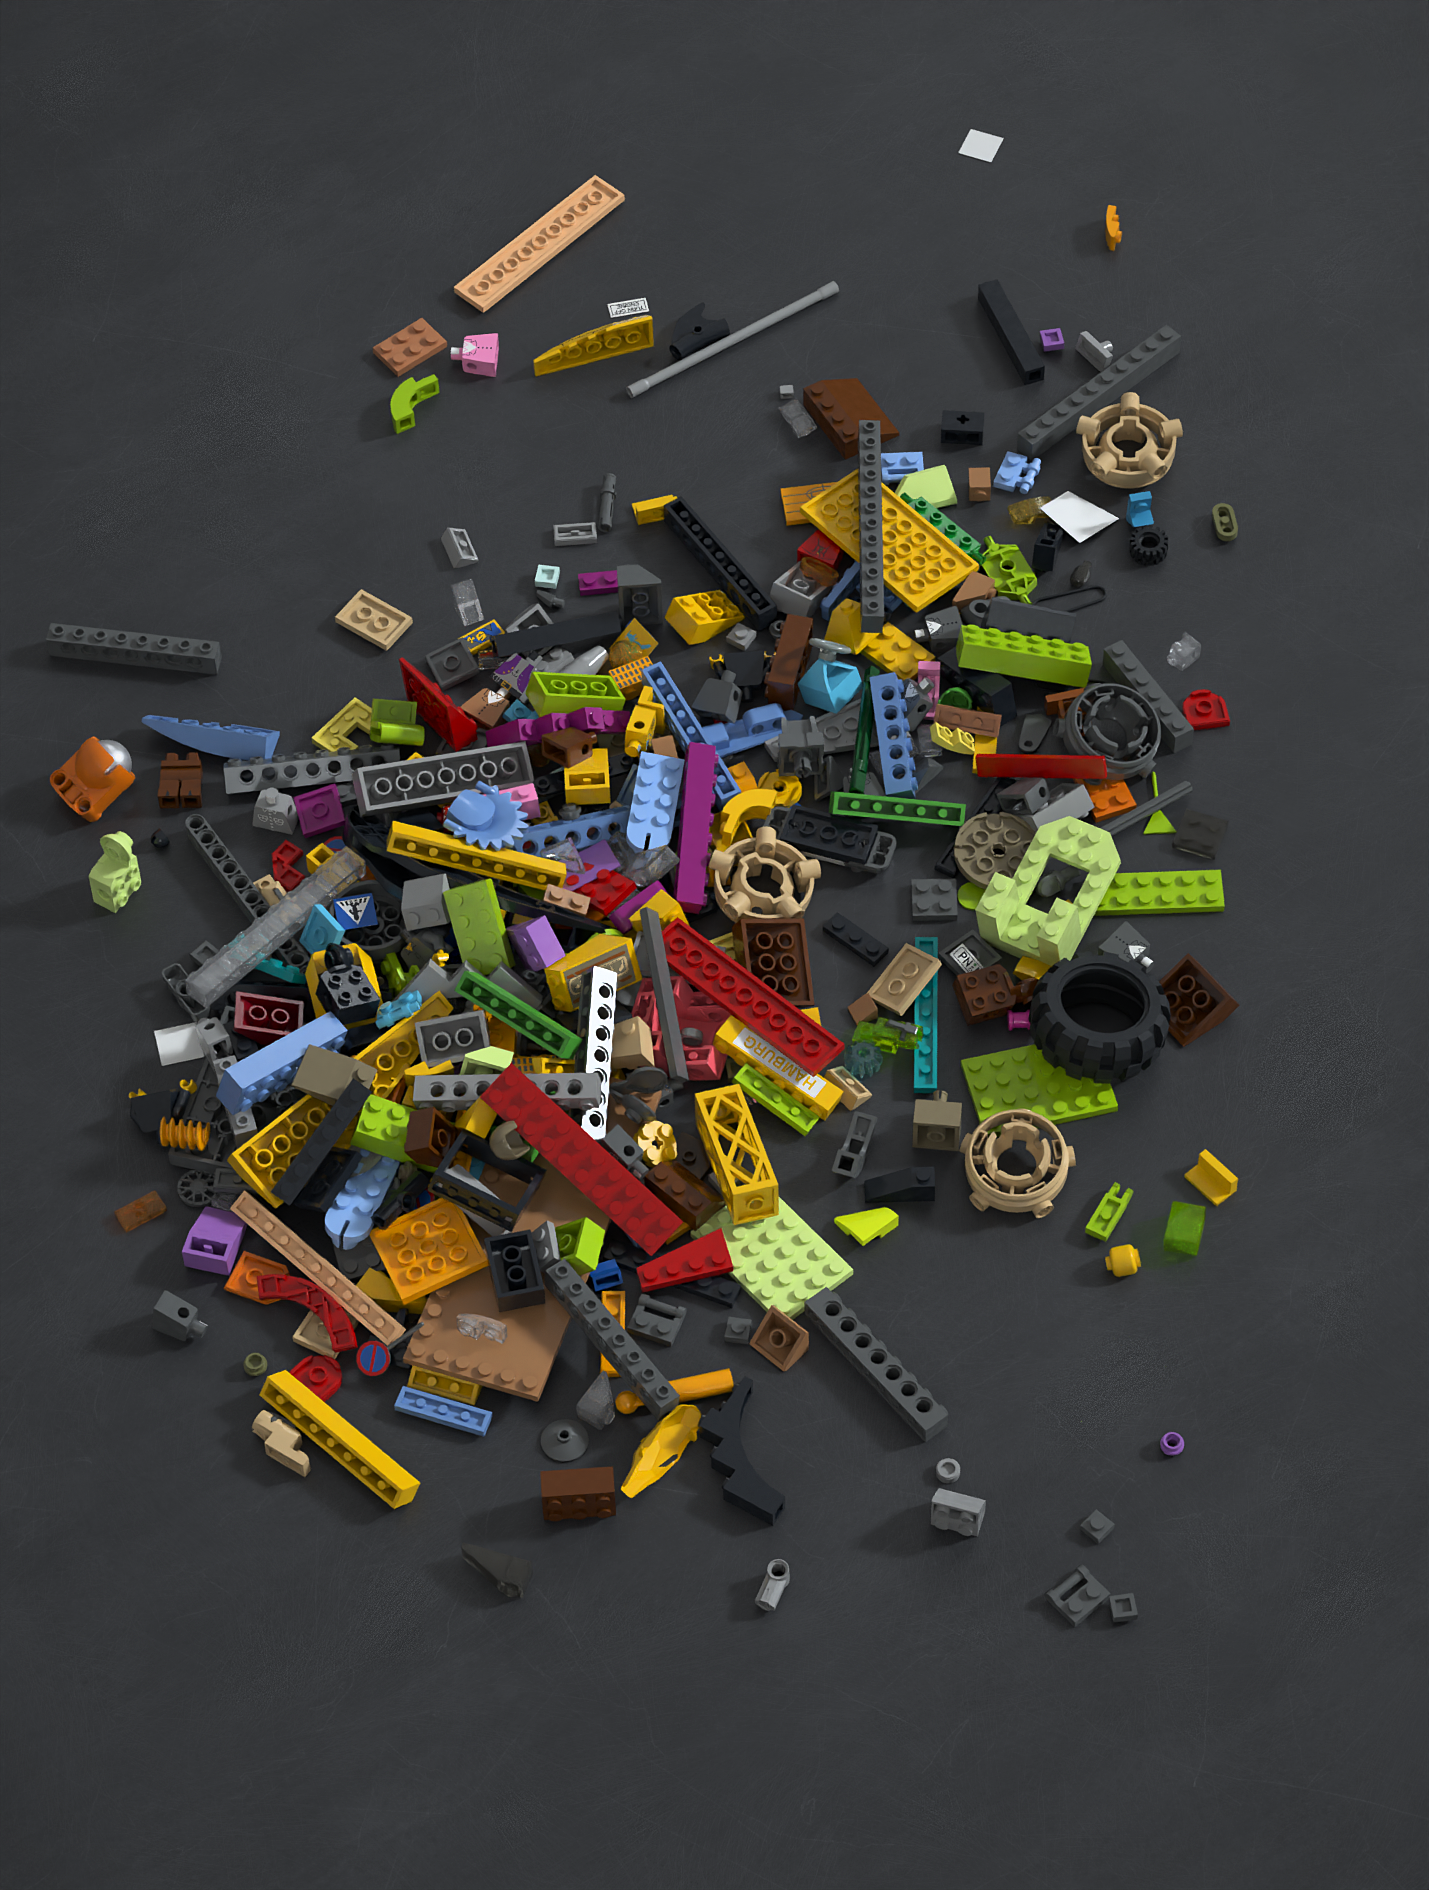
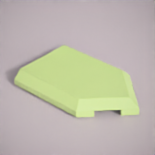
(931, 484)

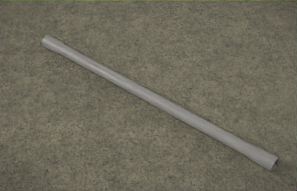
(644, 384)

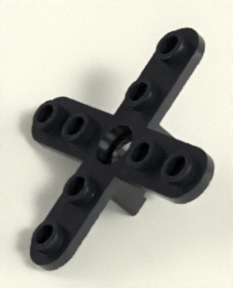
(555, 782)

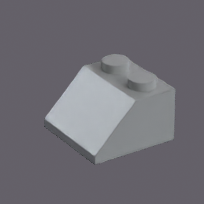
(424, 902)

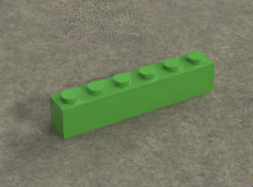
(897, 808)
(518, 1015)

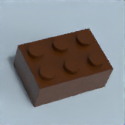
(578, 1493)

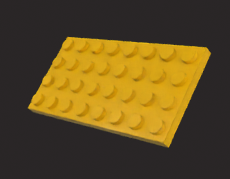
(916, 556)

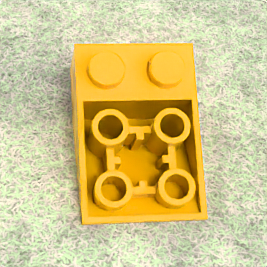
(702, 615)
(588, 780)

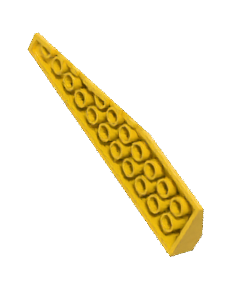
(274, 1148)

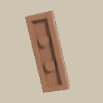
(968, 720)

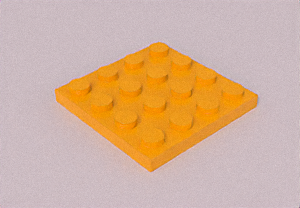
(428, 1249)

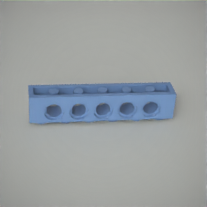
(881, 688)

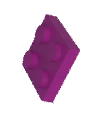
(320, 810)

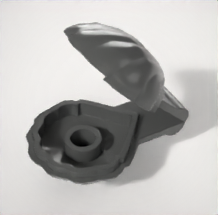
(641, 1080)

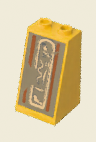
(603, 951)

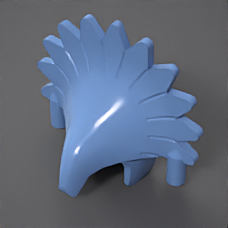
(486, 818)

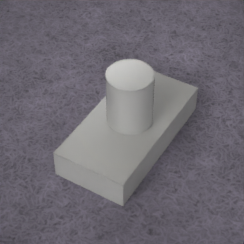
(1096, 353)

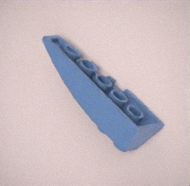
(226, 741)

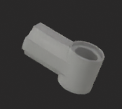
(773, 1586)

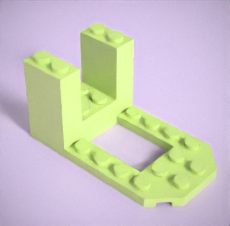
(1050, 937)

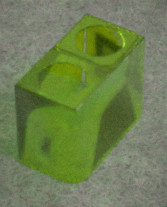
(1184, 1228)

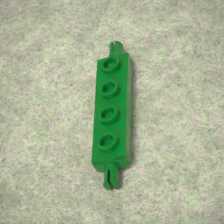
(946, 527)

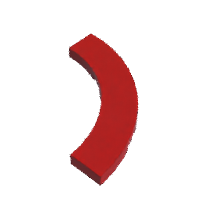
(316, 1299)

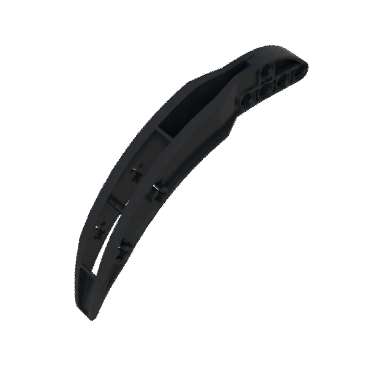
(368, 839)

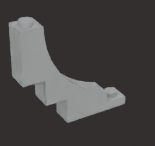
(434, 979)

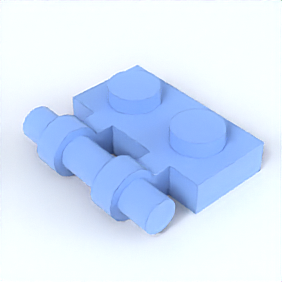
(1010, 473)

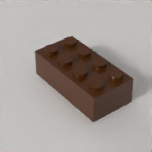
(789, 661)

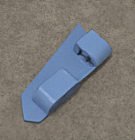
(754, 729)

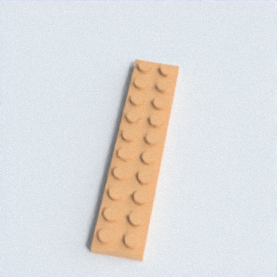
(539, 243)

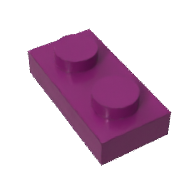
(598, 583)

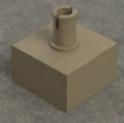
(937, 1123)

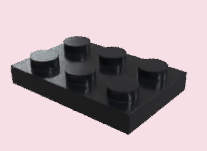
(328, 1180)

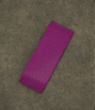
(621, 916)

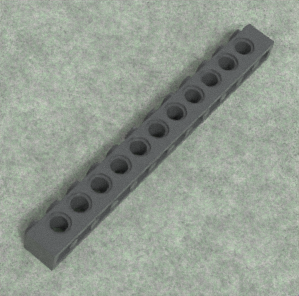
(870, 527)

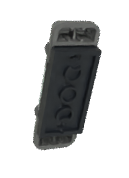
(833, 838)

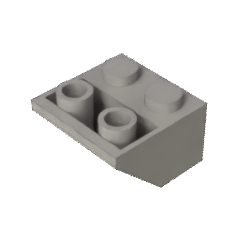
(957, 1512)

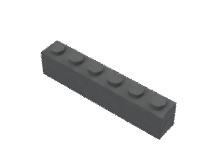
(1131, 673)

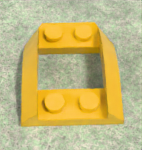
(317, 967)

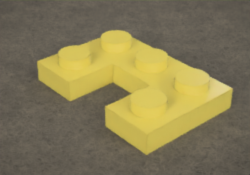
(334, 733)

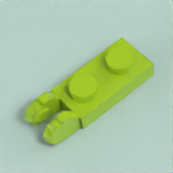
(1108, 1213)

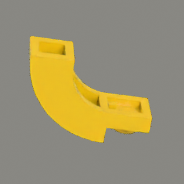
(743, 807)

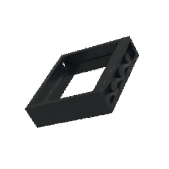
(476, 1200)

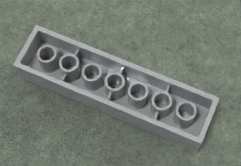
(439, 778)

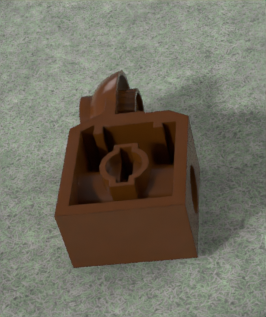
(990, 993)

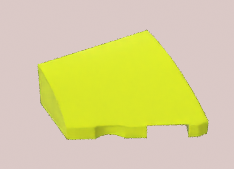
(868, 1224)

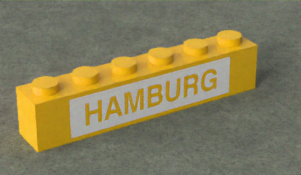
(749, 1048)

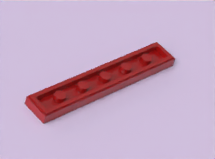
(1041, 766)

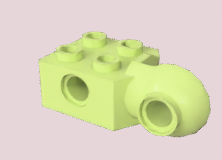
(115, 873)

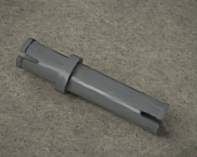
(607, 497)

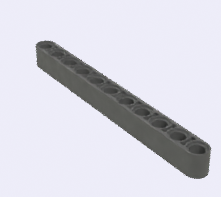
(239, 885)

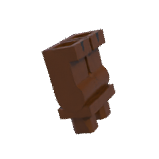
(180, 780)

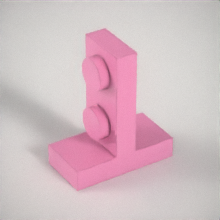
(931, 671)

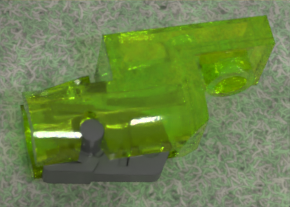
(889, 1034)

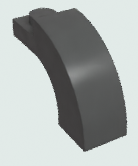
(857, 1145)

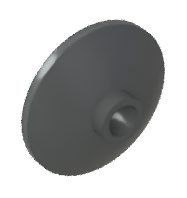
(564, 1449)

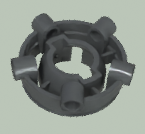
(1130, 712)

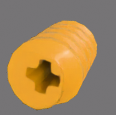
(184, 1135)

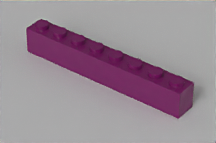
(694, 826)

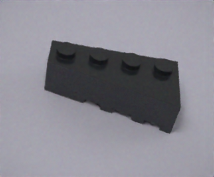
(987, 689)

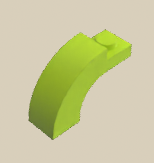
(407, 396)

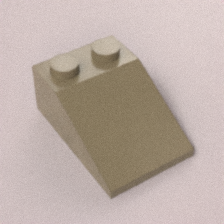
(328, 1073)

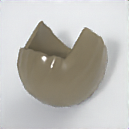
(507, 1143)

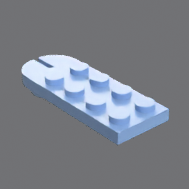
(654, 801)
(358, 1202)

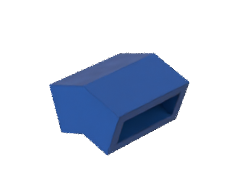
(606, 1275)

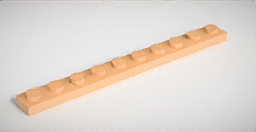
(317, 1268)

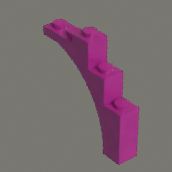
(584, 719)

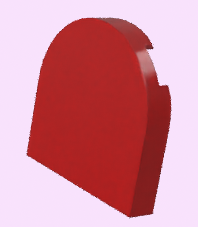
(1205, 710)
(319, 1374)

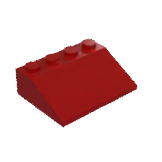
(438, 708)

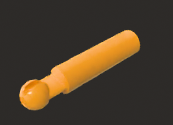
(688, 1388)

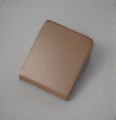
(863, 1009)

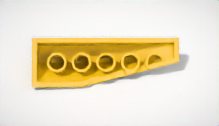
(598, 345)

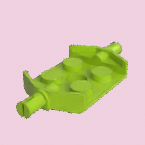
(1010, 583)

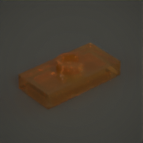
(140, 1211)

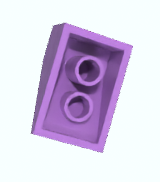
(535, 943)

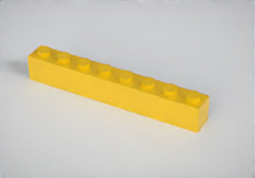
(454, 853)
(339, 1439)

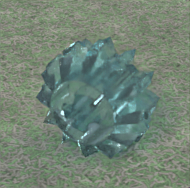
(863, 1058)

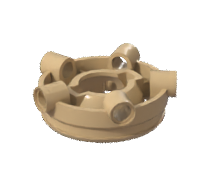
(1129, 422)
(750, 856)
(986, 1150)

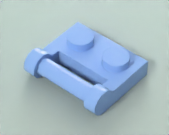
(897, 465)

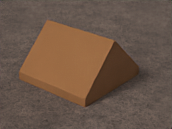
(780, 1339)

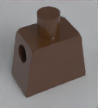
(568, 746)

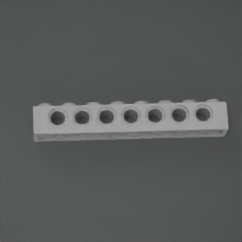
(474, 1085)

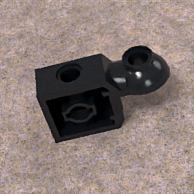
(345, 987)

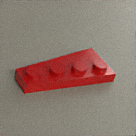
(691, 1262)

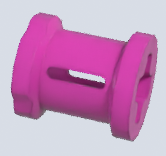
(1018, 1020)

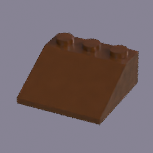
(1194, 1000)

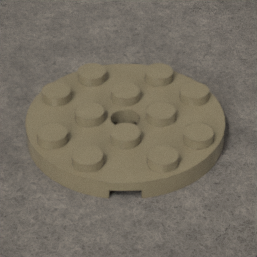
(987, 832)

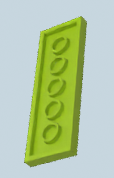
(1163, 893)

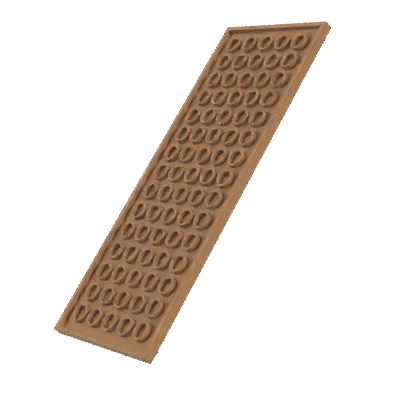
(533, 1332)

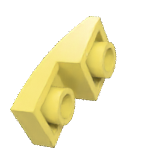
(954, 741)

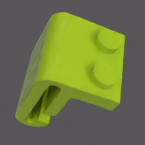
(395, 722)

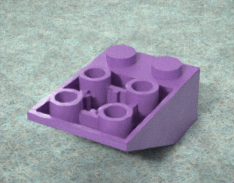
(214, 1241)

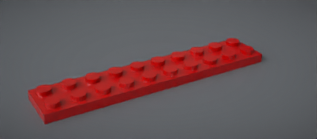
(749, 999)
(581, 1159)

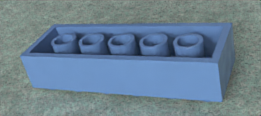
(276, 1064)

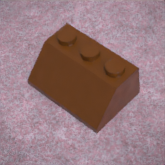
(683, 1193)

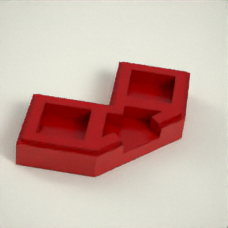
(283, 859)

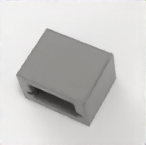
(786, 392)

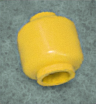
(1123, 1260)

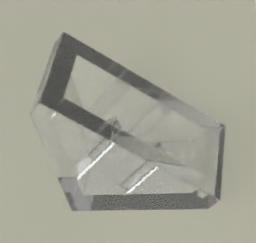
(565, 853)

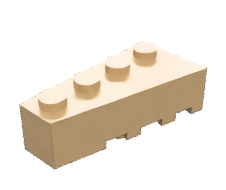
(631, 1045)

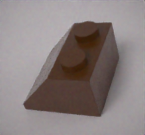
(429, 1137)

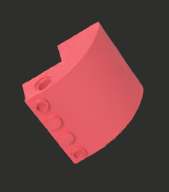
(693, 1011)

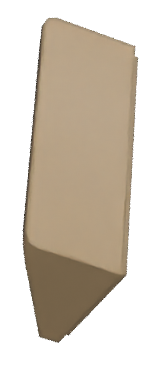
(854, 1091)

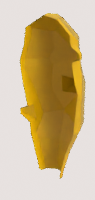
(665, 1440)

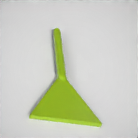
(1158, 823)

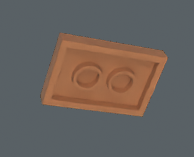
(409, 347)

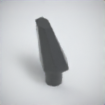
(550, 599)

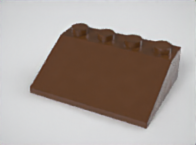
(838, 408)
(777, 956)

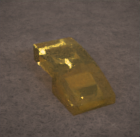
(1028, 510)

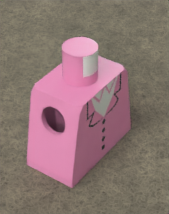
(478, 354)

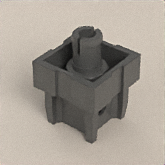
(800, 748)

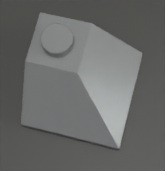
(531, 617)

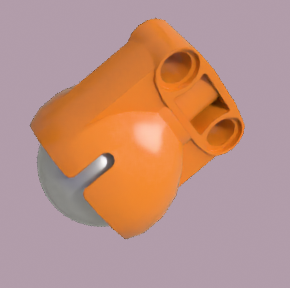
(94, 777)

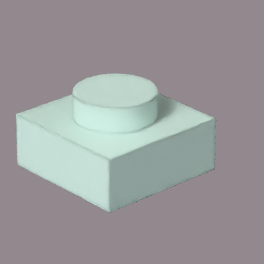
(547, 576)

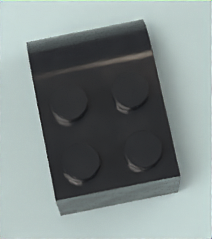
(514, 1270)

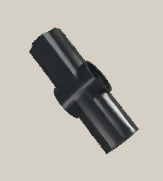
(400, 1200)

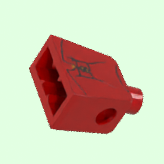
(821, 548)

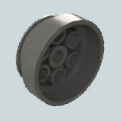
(376, 939)

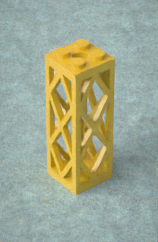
(712, 1114)

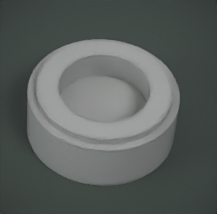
(691, 1036)
(948, 1470)

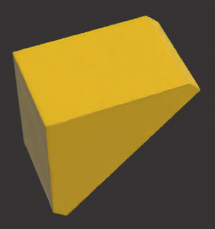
(477, 1118)

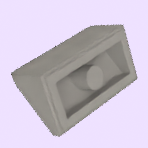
(459, 547)

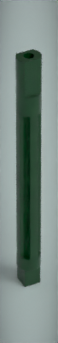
(863, 735)

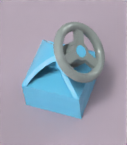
(828, 681)

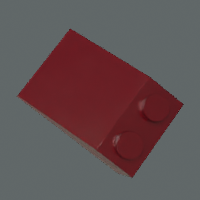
(266, 1017)

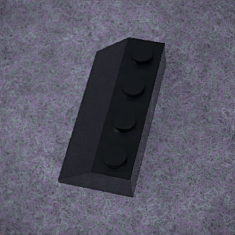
(1028, 620)

